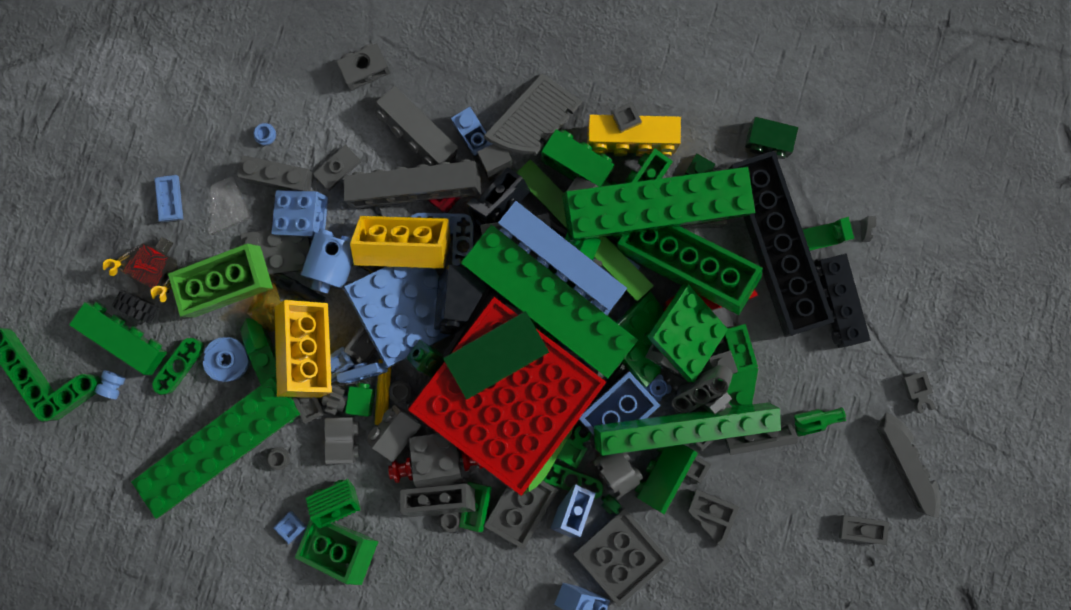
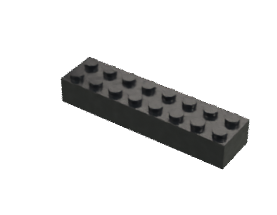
(783, 249)

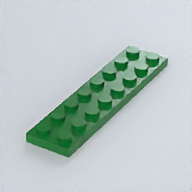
(215, 448)

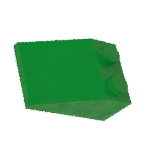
(337, 552)

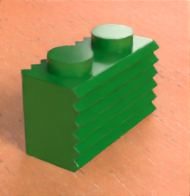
(332, 503)

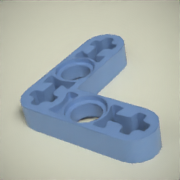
(454, 219)

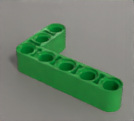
(35, 379)

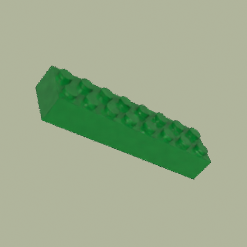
(658, 203)

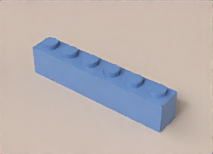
(562, 256)

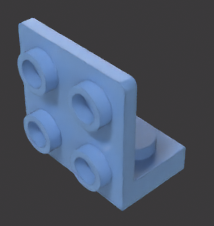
(299, 213)

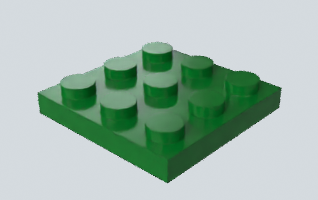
(687, 333)

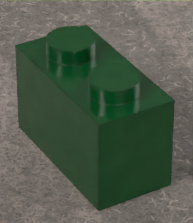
(771, 136)

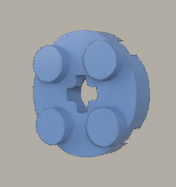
(213, 359)

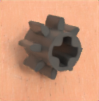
(335, 400)

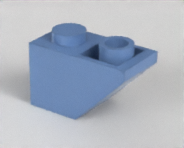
(470, 130)
(577, 598)

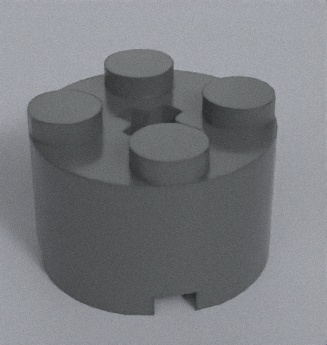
(616, 473)

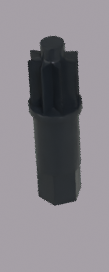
(294, 287)

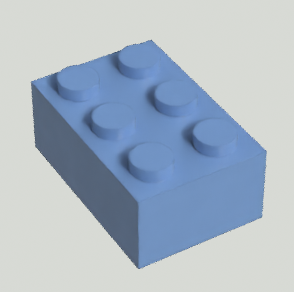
(621, 402)

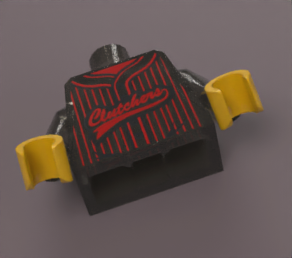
(147, 265)

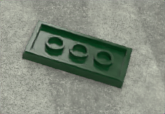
(496, 355)

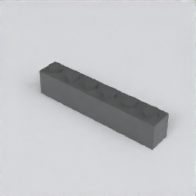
(412, 184)

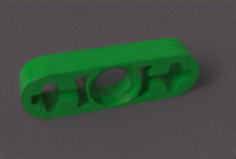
(168, 367)
(589, 480)

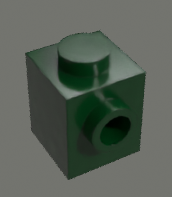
(425, 358)

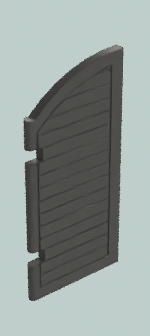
(533, 117)

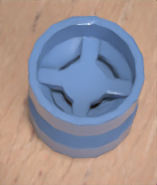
(111, 382)

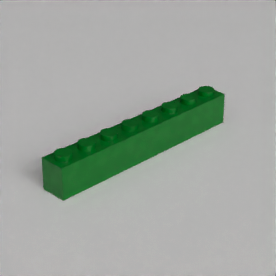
(686, 428)

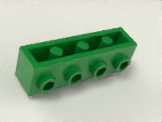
(651, 167)
(118, 338)

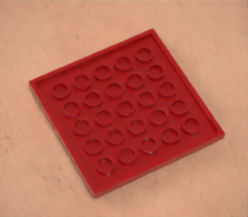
(517, 420)

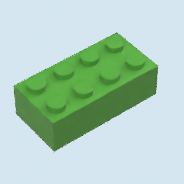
(220, 280)

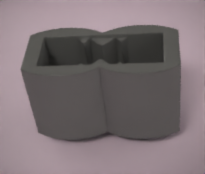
(340, 440)

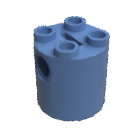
(324, 268)

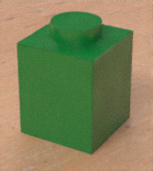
(360, 400)

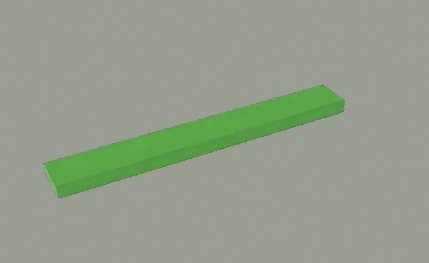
(613, 260)

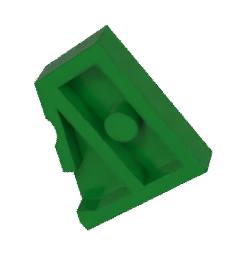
(742, 387)

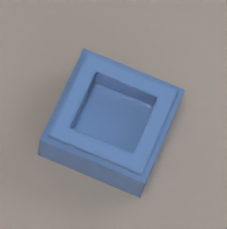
(289, 527)

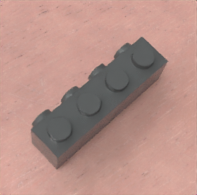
(414, 128)

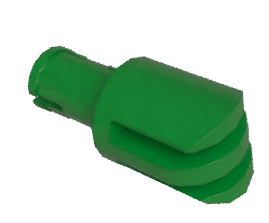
(817, 420)

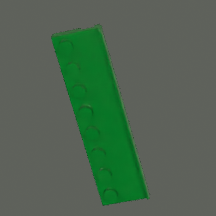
(549, 301)

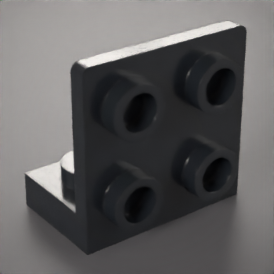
(482, 214)

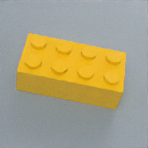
(654, 132)
(401, 242)
(302, 349)

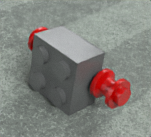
(432, 462)

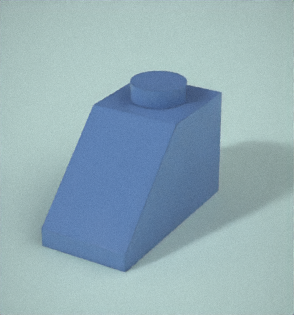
(573, 512)

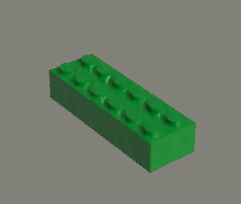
(696, 262)

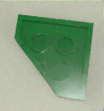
(639, 323)

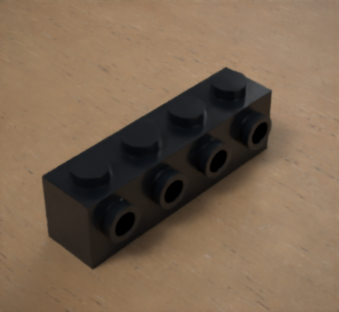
(843, 300)

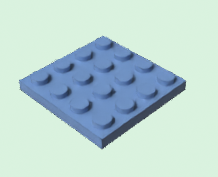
(397, 309)

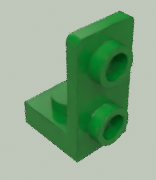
(829, 234)

